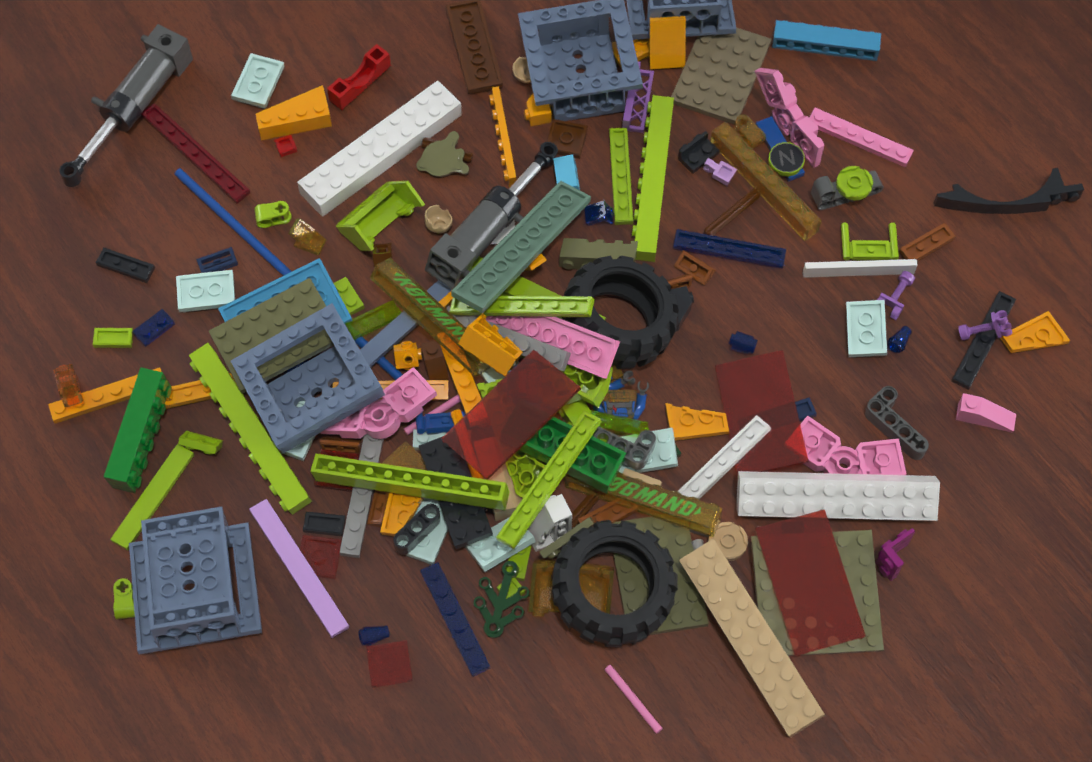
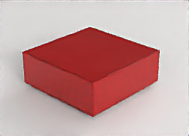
(285, 145)

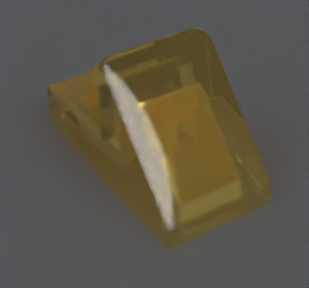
(306, 237)

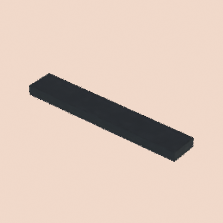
(981, 344)

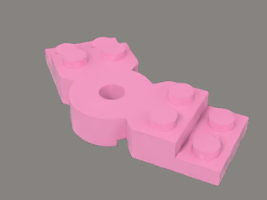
(789, 115)
(400, 404)
(871, 457)

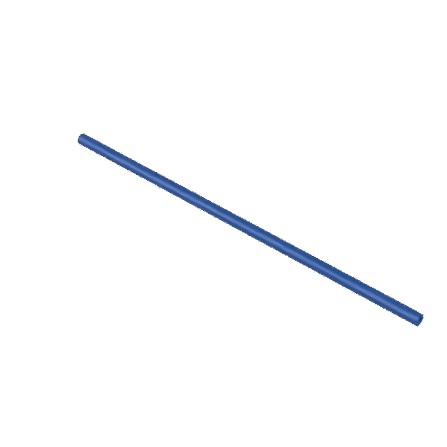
(262, 250)

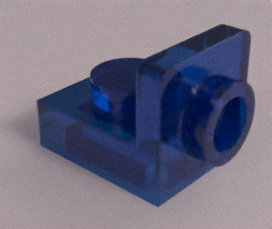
(599, 212)

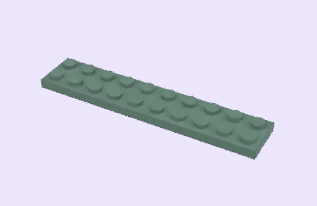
(520, 247)

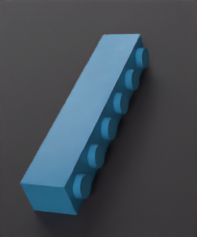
(826, 40)

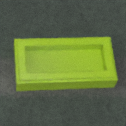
(113, 338)

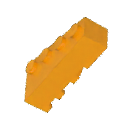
(295, 115)

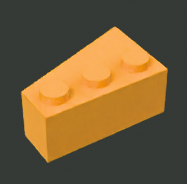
(489, 346)

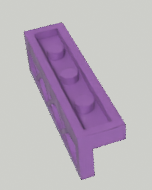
(630, 103)

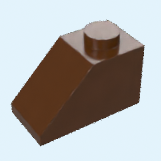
(382, 252)
(434, 361)

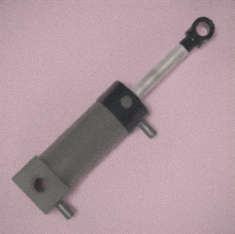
(164, 55)
(454, 255)

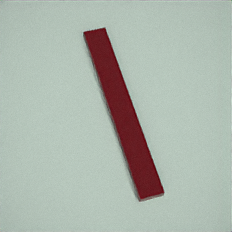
(195, 153)

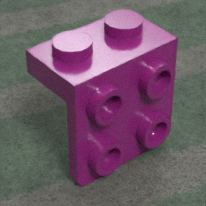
(888, 561)

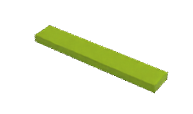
(621, 176)
(152, 496)

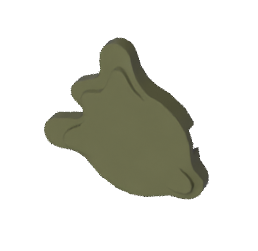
(442, 158)

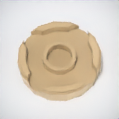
(731, 540)

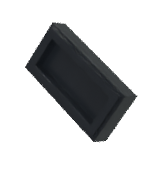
(324, 524)

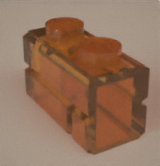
(68, 385)

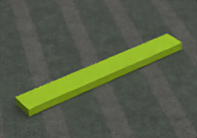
(530, 306)
(548, 480)

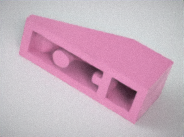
(985, 413)

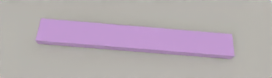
(299, 568)

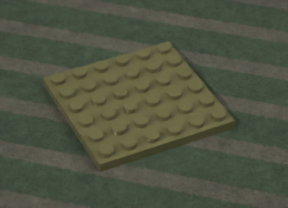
(859, 565)

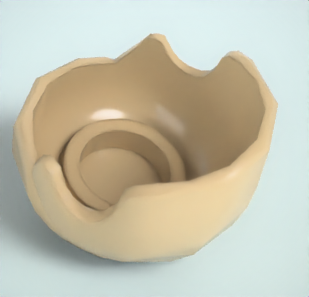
(521, 70)
(437, 219)

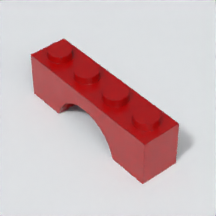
(374, 64)

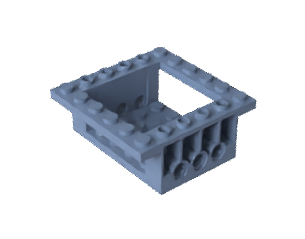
(702, 16)
(558, 34)
(279, 398)
(177, 617)

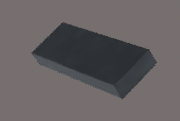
(125, 265)

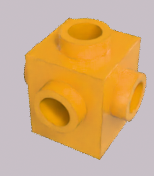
(407, 355)

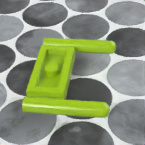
(870, 249)

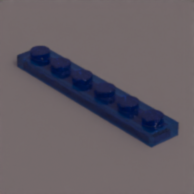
(729, 248)
(455, 619)

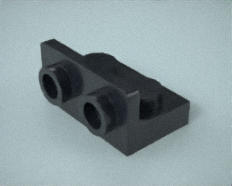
(697, 152)

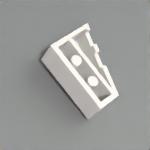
(551, 522)

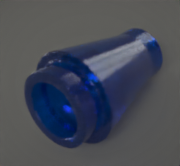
(899, 340)
(373, 634)

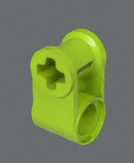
(271, 213)
(123, 601)

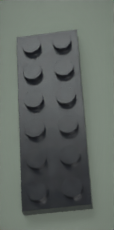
(464, 521)

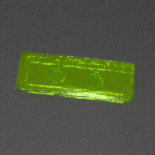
(373, 319)
(621, 423)

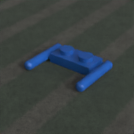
(434, 422)

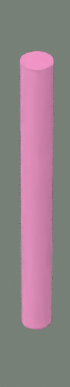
(440, 409)
(633, 699)

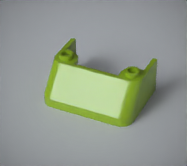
(377, 212)

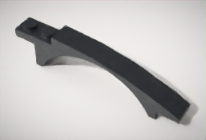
(1051, 193)

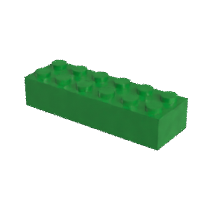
(138, 430)
(596, 463)

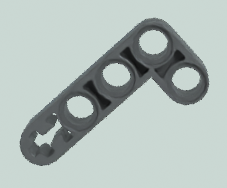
(827, 196)
(899, 424)
(631, 449)

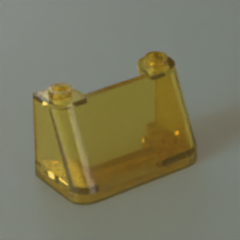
(594, 580)

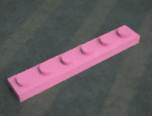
(861, 137)

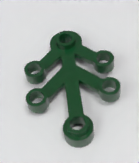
(501, 602)

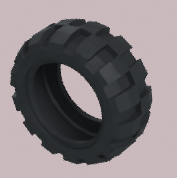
(644, 290)
(630, 542)

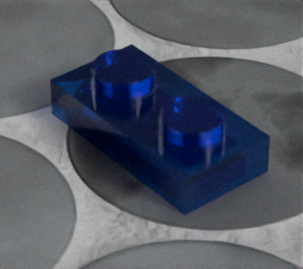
(153, 327)

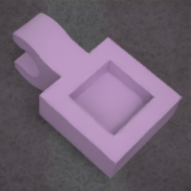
(721, 172)

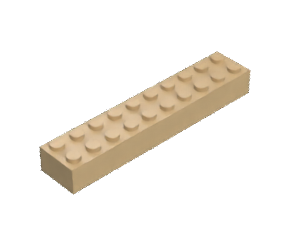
(752, 638)

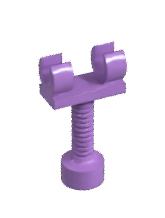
(906, 279)
(966, 331)

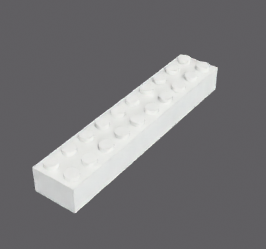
(379, 148)
(839, 494)

